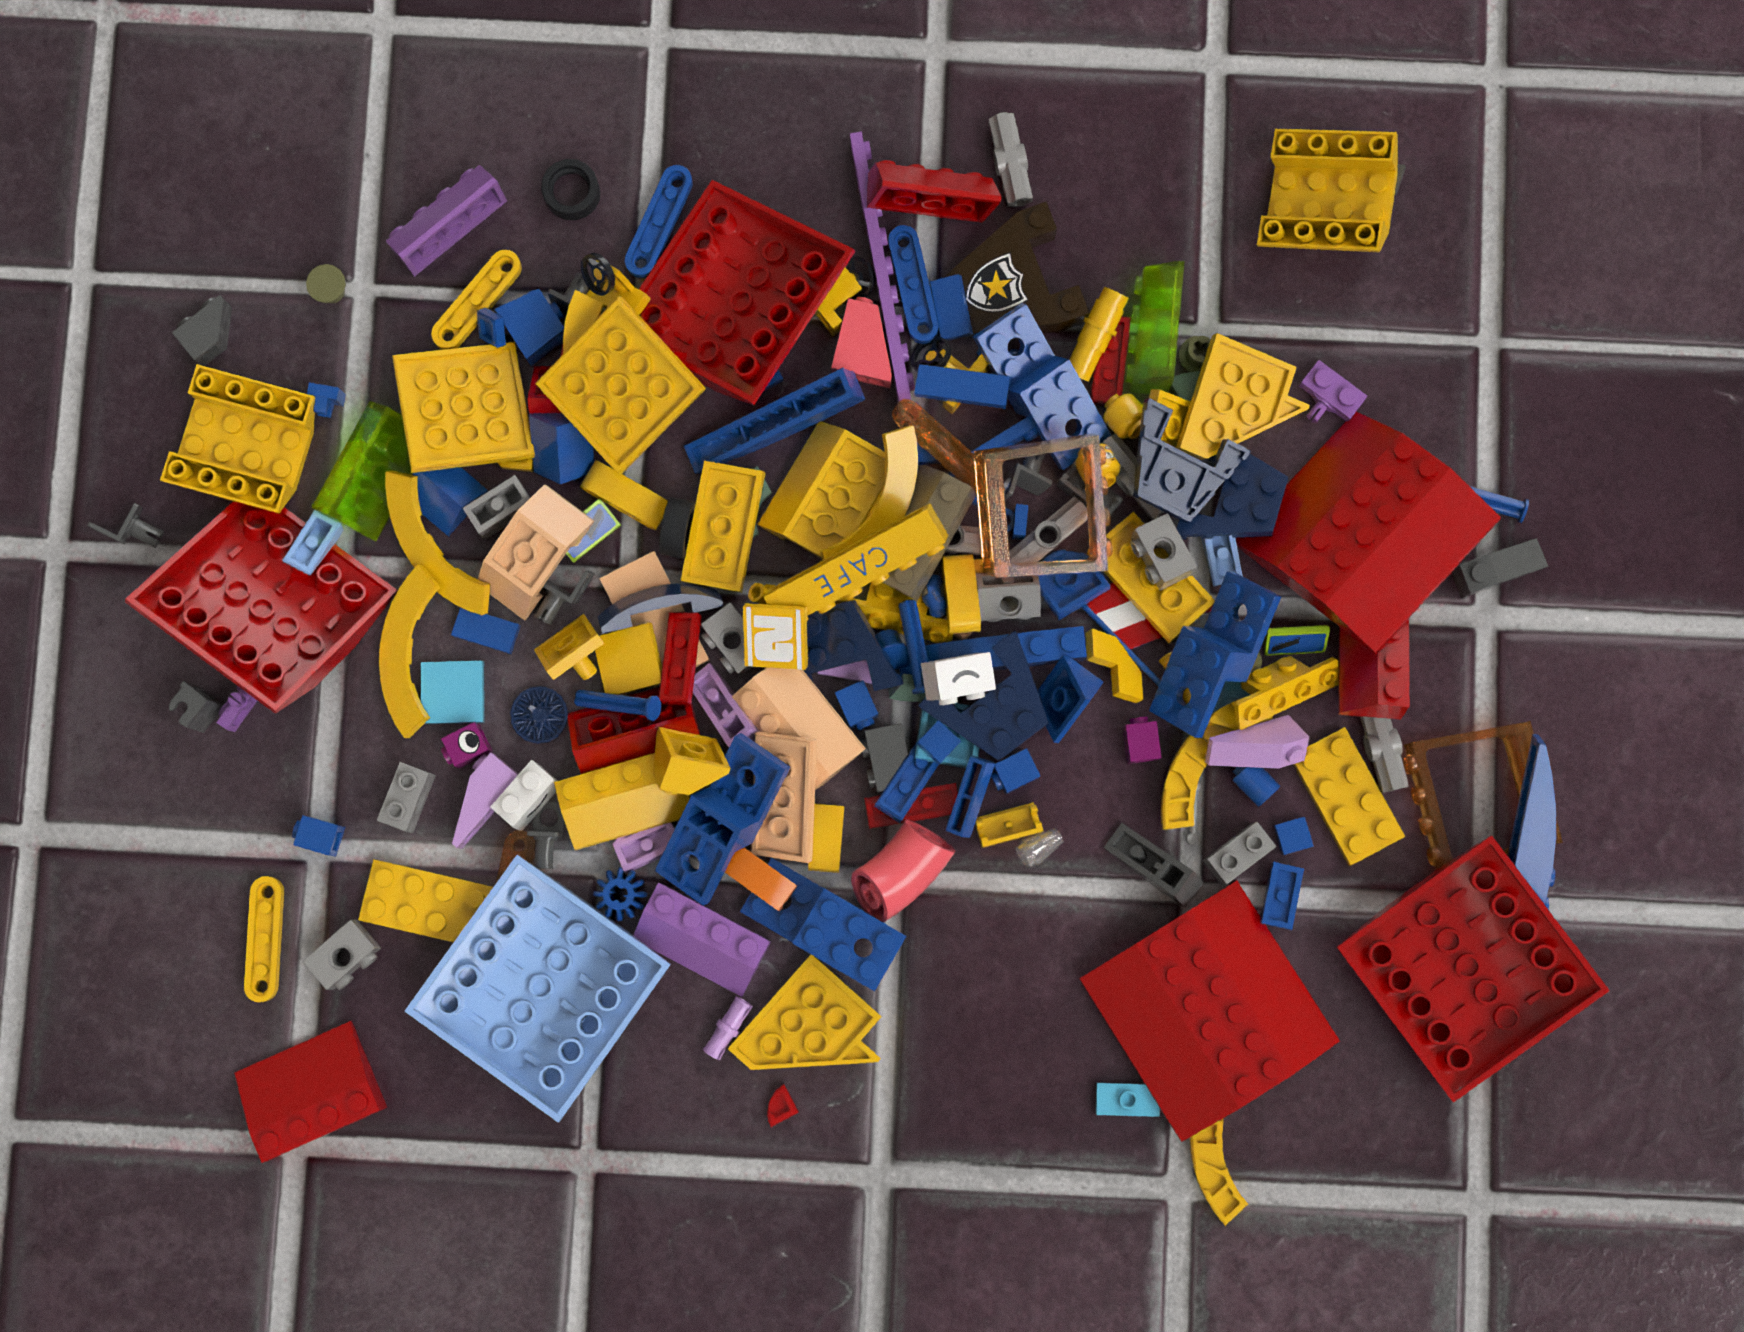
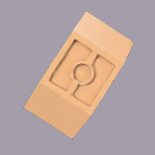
(532, 549)

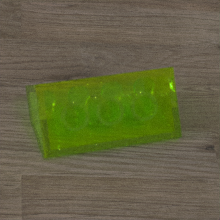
(1156, 327)
(356, 484)

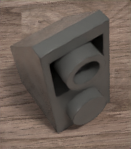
(207, 331)
(886, 752)

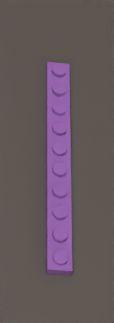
(882, 268)

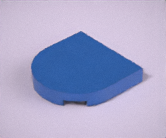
(1070, 590)

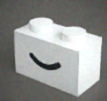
(958, 677)
(525, 796)

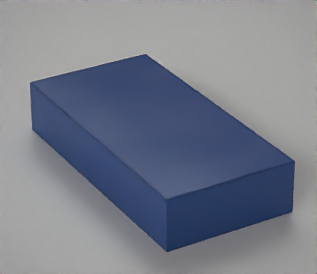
(951, 307)
(486, 630)

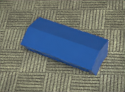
(976, 798)

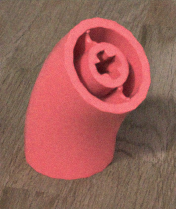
(900, 871)

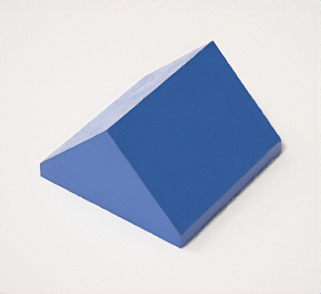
(559, 448)
(445, 494)
(1066, 695)

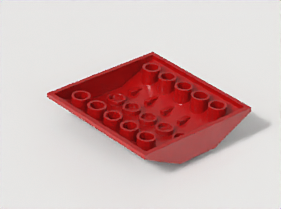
(739, 289)
(1371, 529)
(256, 615)
(1472, 967)
(1209, 1011)

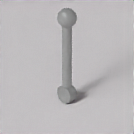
(1192, 838)

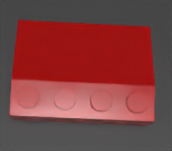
(308, 1092)

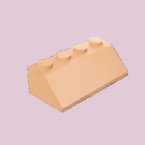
(792, 705)

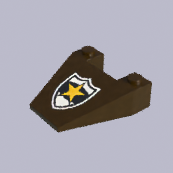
(1006, 274)

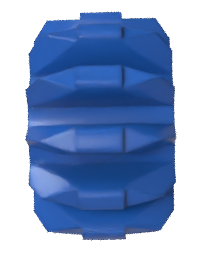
(622, 883)

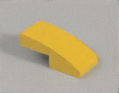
(827, 838)

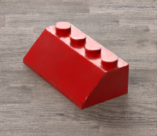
(931, 192)
(1371, 682)
(612, 737)

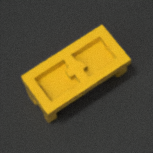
(1008, 825)

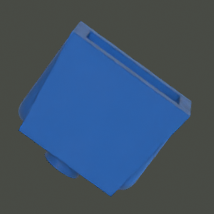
(533, 324)

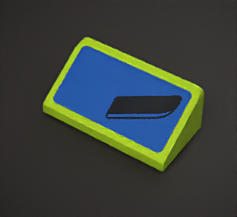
(604, 525)
(1296, 640)

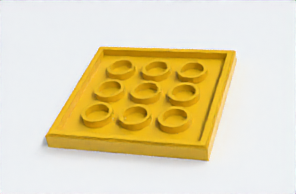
(620, 385)
(463, 407)

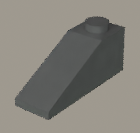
(1498, 567)
(1154, 865)

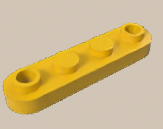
(480, 293)
(264, 939)

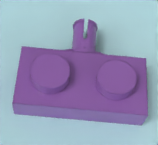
(1331, 393)
(235, 710)

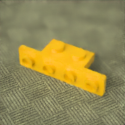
(883, 613)
(1281, 687)

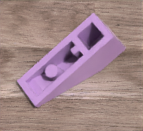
(720, 706)
(1262, 745)
(483, 789)

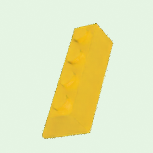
(616, 802)

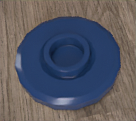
(539, 715)

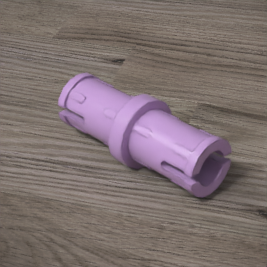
(727, 1028)

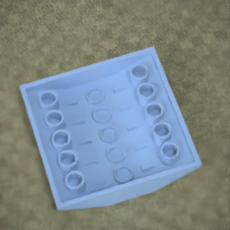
(538, 987)

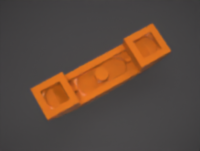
(760, 878)

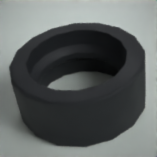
(562, 168)
(676, 527)

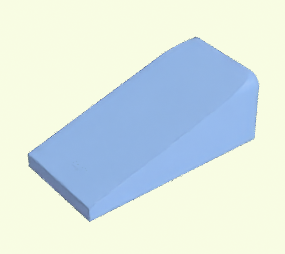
(313, 542)
(1221, 557)

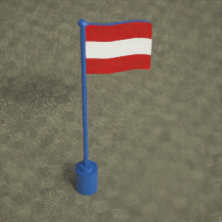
(1122, 619)

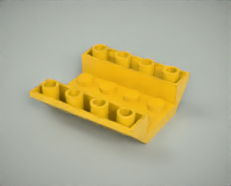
(1331, 190)
(242, 440)
(826, 490)

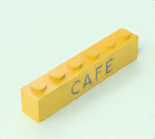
(862, 563)

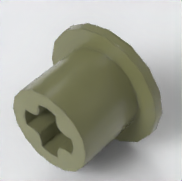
(326, 284)
(1193, 353)

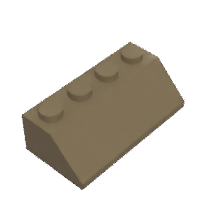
(950, 502)

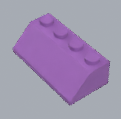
(446, 219)
(701, 939)

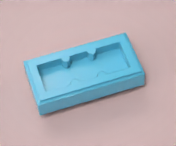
(1125, 1100)

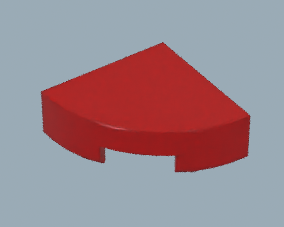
(781, 1106)

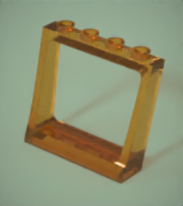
(993, 509)
(1517, 744)

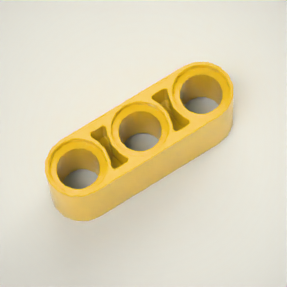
(624, 495)
(961, 593)

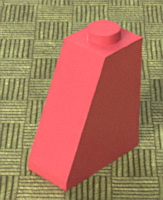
(862, 344)

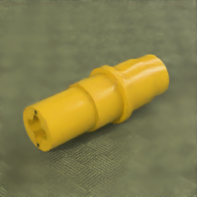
(1097, 332)

